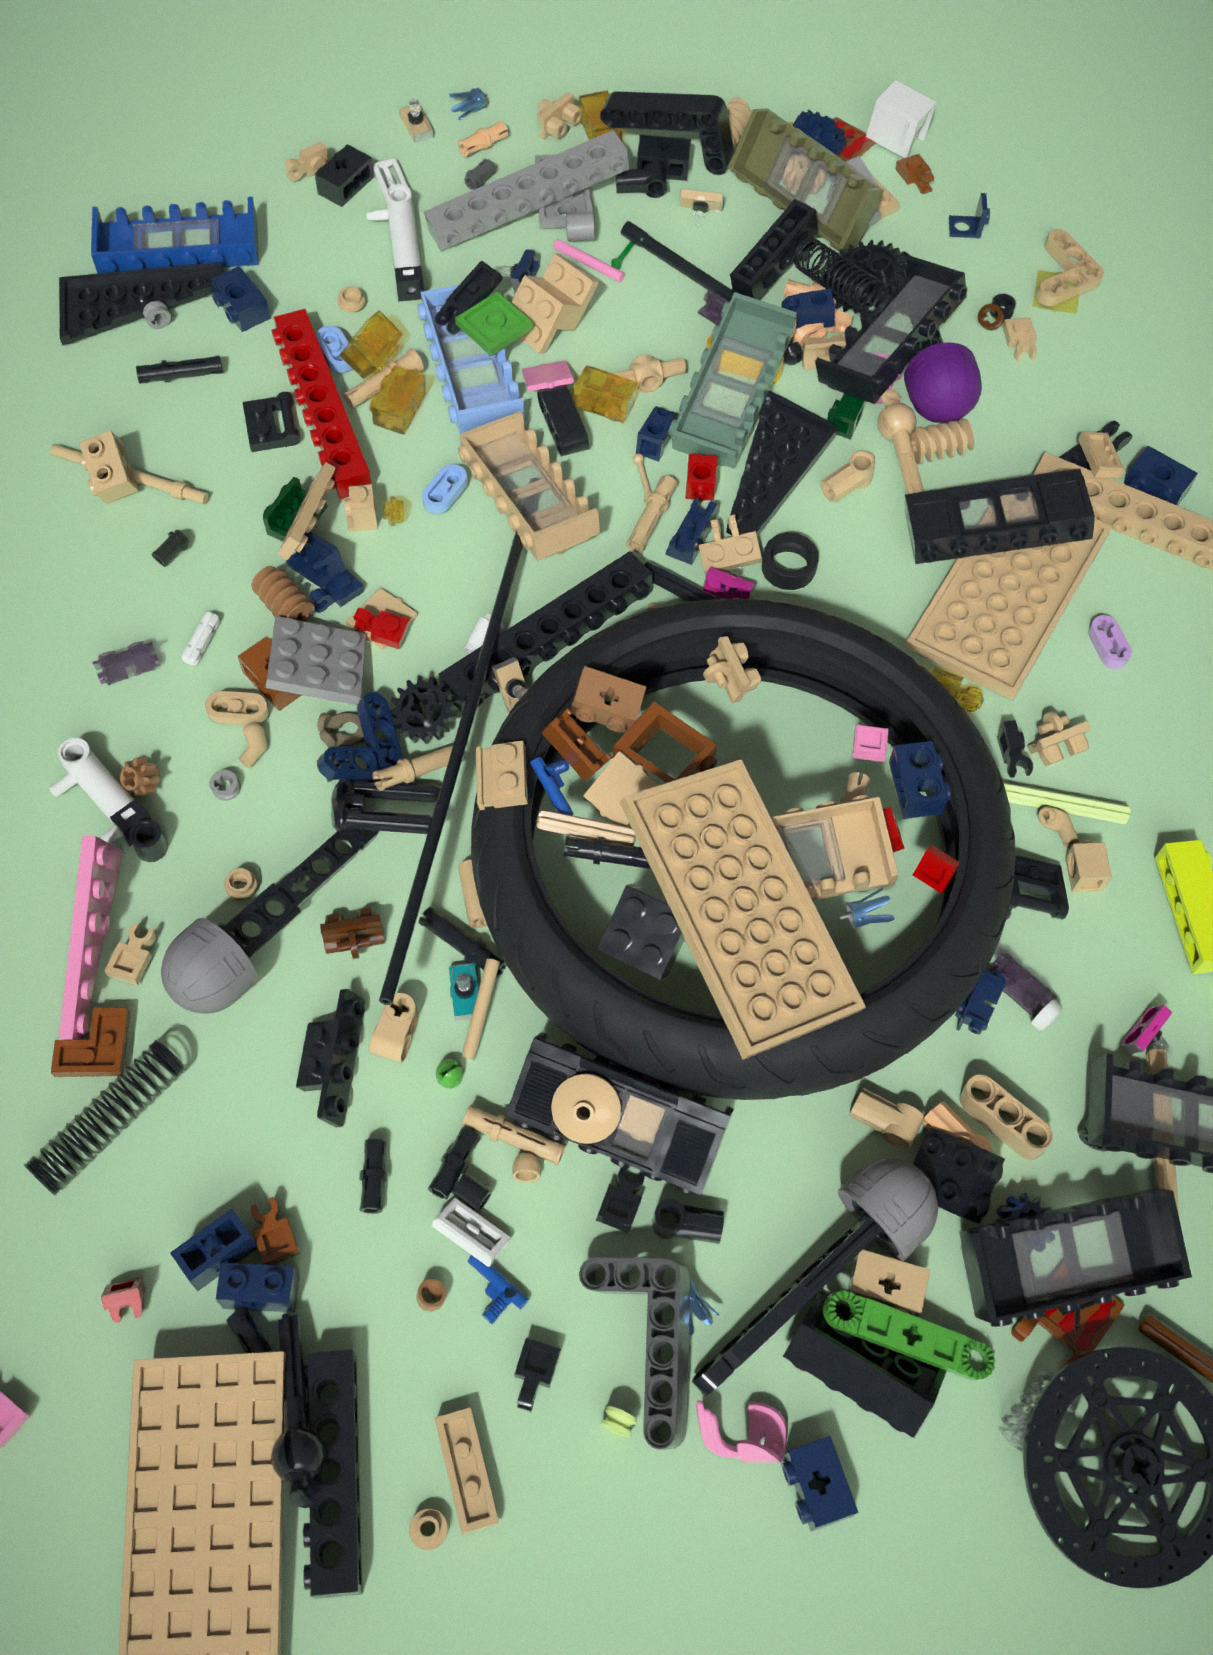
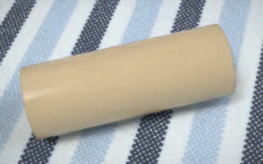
(473, 908)

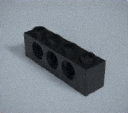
(774, 250)

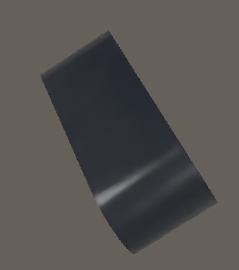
(563, 420)

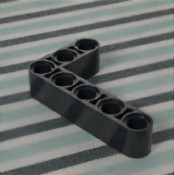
(676, 113)

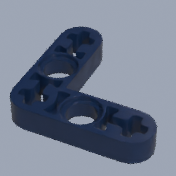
(374, 752)

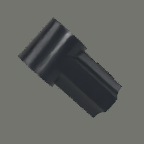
(648, 180)
(693, 1222)

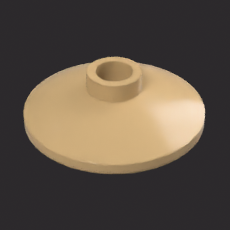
(594, 1094)

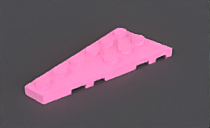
(91, 922)

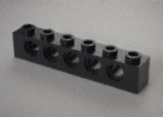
(344, 1576)

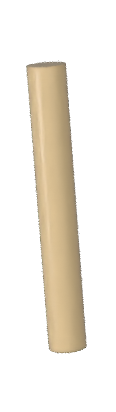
(480, 1009)

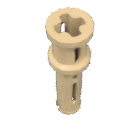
(372, 385)

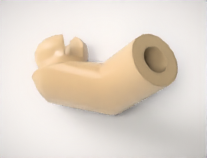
(1059, 822)

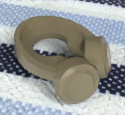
(327, 723)

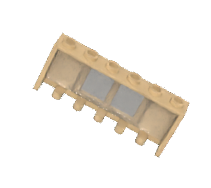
(528, 486)

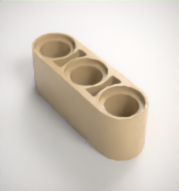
(1000, 1100)

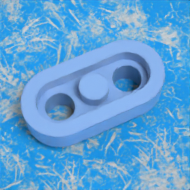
(332, 343)
(442, 490)

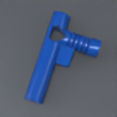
(552, 782)
(497, 1290)

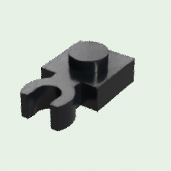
(621, 1203)

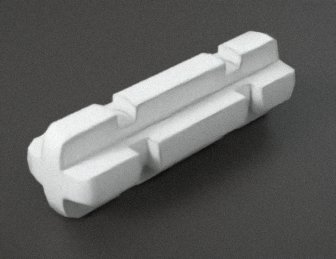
(200, 638)

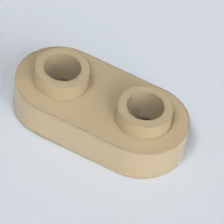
(238, 707)

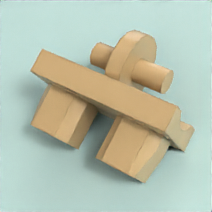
(556, 114)
(819, 348)
(727, 669)
(1073, 737)

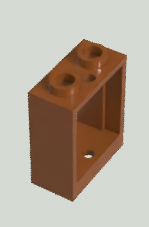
(647, 726)

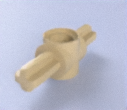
(651, 371)

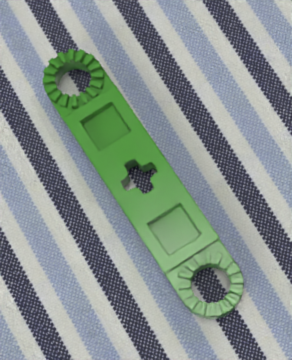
(885, 1328)

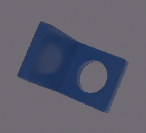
(975, 222)

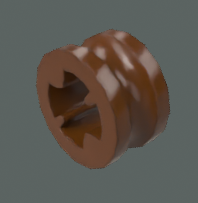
(986, 324)

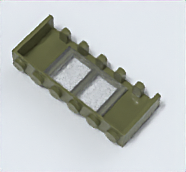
(792, 166)

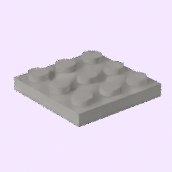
(316, 660)

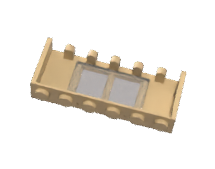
(839, 846)

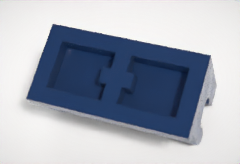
(692, 532)
(317, 561)

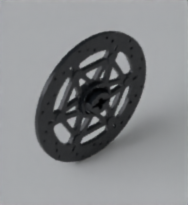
(1120, 1463)

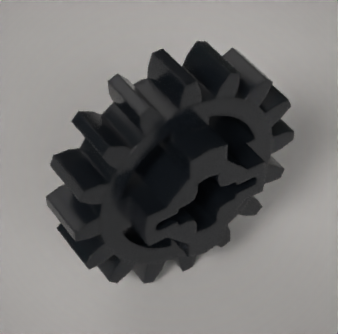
(437, 709)

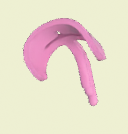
(763, 1422)

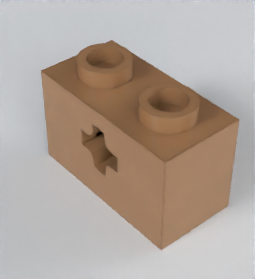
(622, 696)

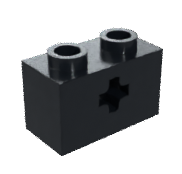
(669, 151)
(344, 175)

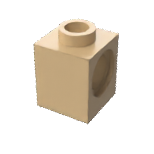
(1088, 866)

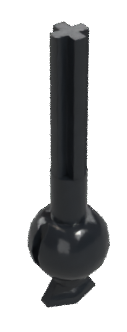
(298, 1451)

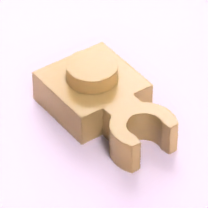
(309, 162)
(1022, 335)
(131, 960)

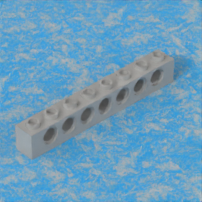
(527, 190)

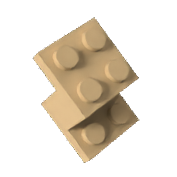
(554, 300)

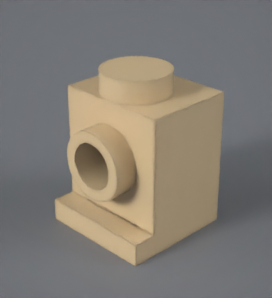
(361, 508)

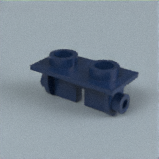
(974, 1011)

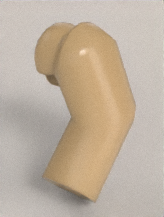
(257, 744)

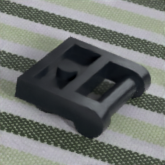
(261, 422)
(1041, 879)

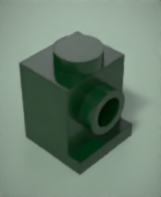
(846, 414)

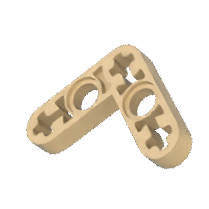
(1084, 274)

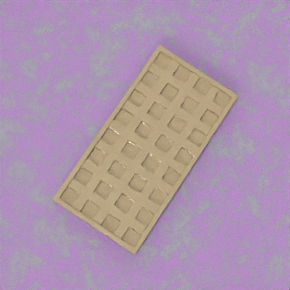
(204, 1507)

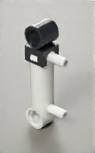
(127, 815)

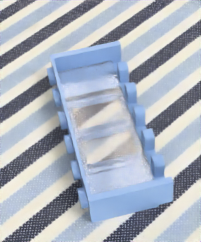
(474, 382)

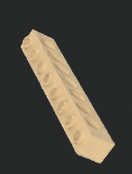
(1143, 515)

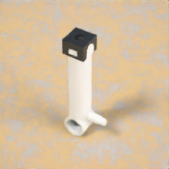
(403, 241)

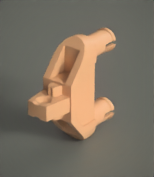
(816, 330)

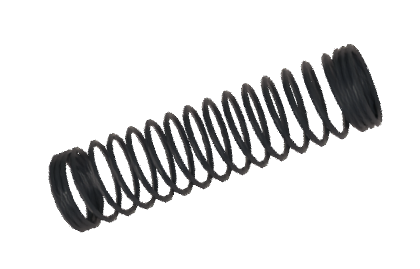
(163, 1057)

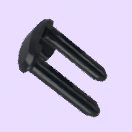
(349, 806)

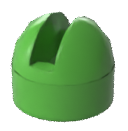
(453, 1077)

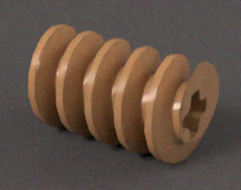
(281, 594)

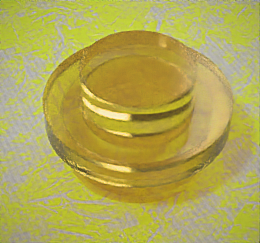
(393, 511)

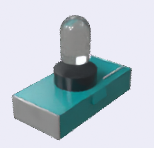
(463, 990)

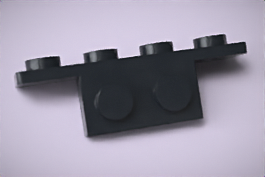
(330, 1057)

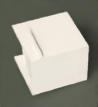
(900, 118)

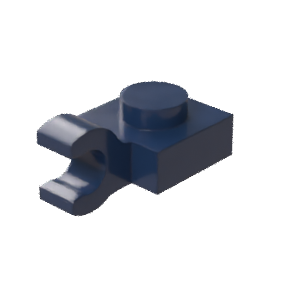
(339, 590)

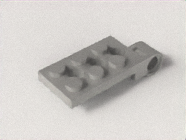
(578, 209)

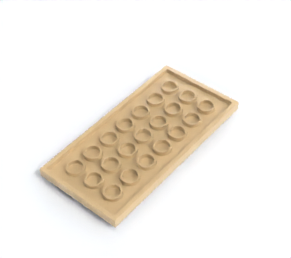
(1002, 610)
(742, 907)

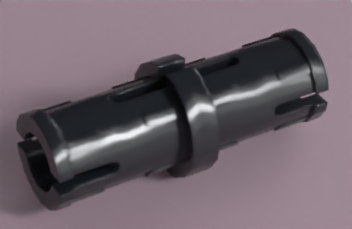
(454, 1163)
(373, 1176)

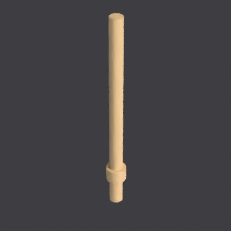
(177, 488)

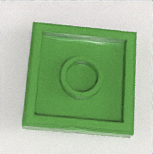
(494, 323)

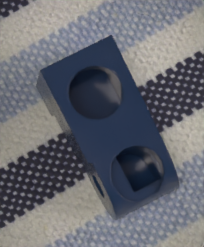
(812, 307)
(655, 433)

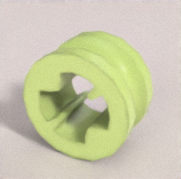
(618, 1422)

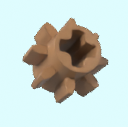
(140, 776)

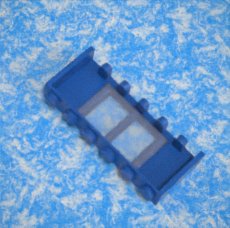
(175, 240)

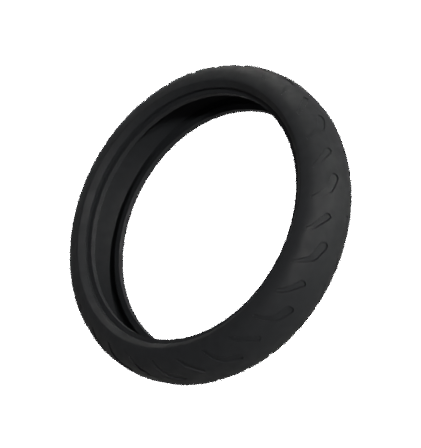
(695, 1048)

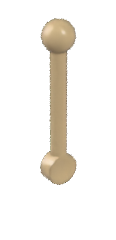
(638, 459)

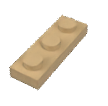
(466, 1471)

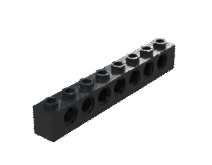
(555, 618)

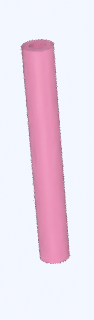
(589, 260)

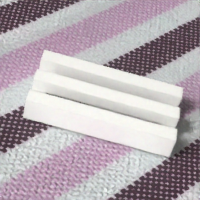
(384, 165)
(468, 1235)

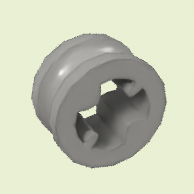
(154, 308)
(231, 790)

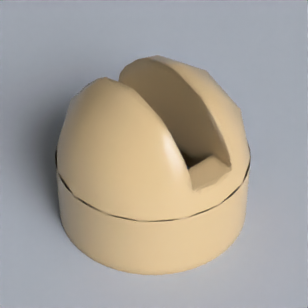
(526, 1168)

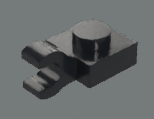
(1011, 744)
(536, 1368)

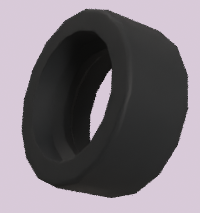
(789, 543)

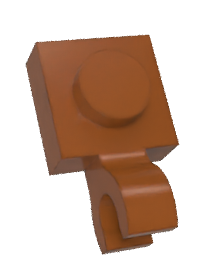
(915, 170)

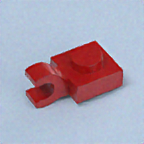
(384, 629)

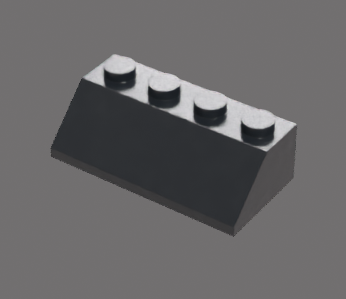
(867, 1373)

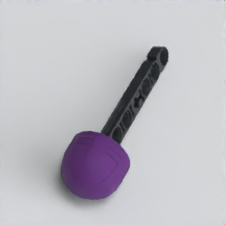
(943, 379)

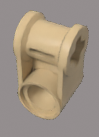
(394, 1033)

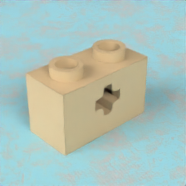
(905, 1279)

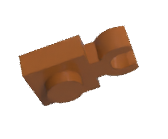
(275, 1237)

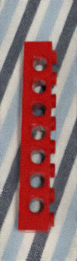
(321, 401)

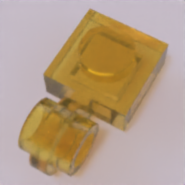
(969, 698)

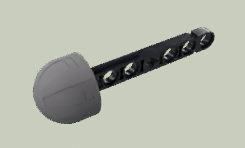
(209, 965)
(891, 1206)

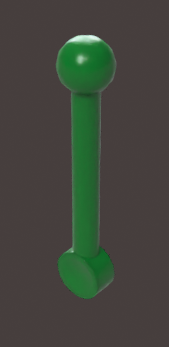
(616, 262)

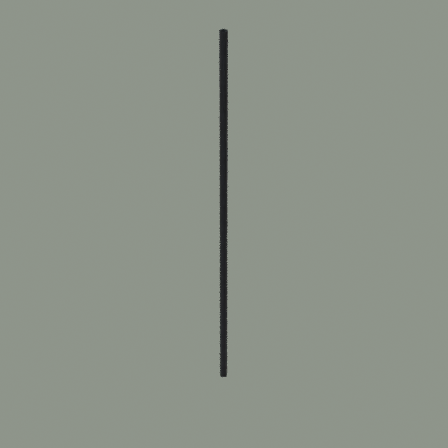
(430, 846)

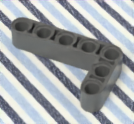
(657, 1336)

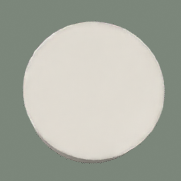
(1047, 1015)

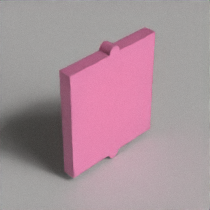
(547, 375)

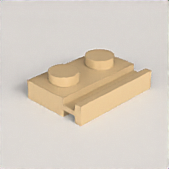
(501, 775)

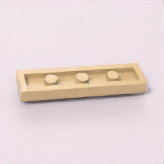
(304, 519)

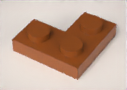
(100, 1054)

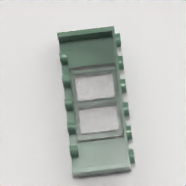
(733, 379)

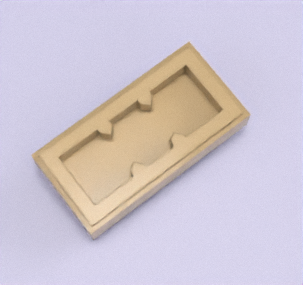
(1101, 455)

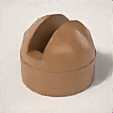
(435, 1290)

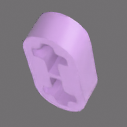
(1106, 642)

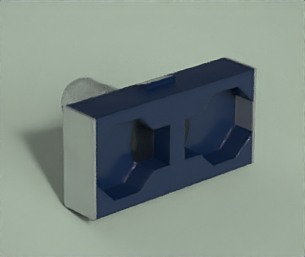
(527, 266)

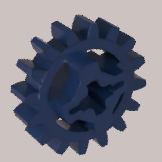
(821, 130)

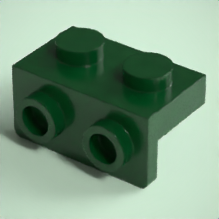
(282, 512)

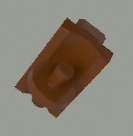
(352, 934)

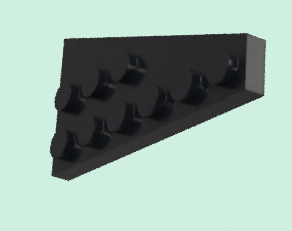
(112, 299)
(779, 458)

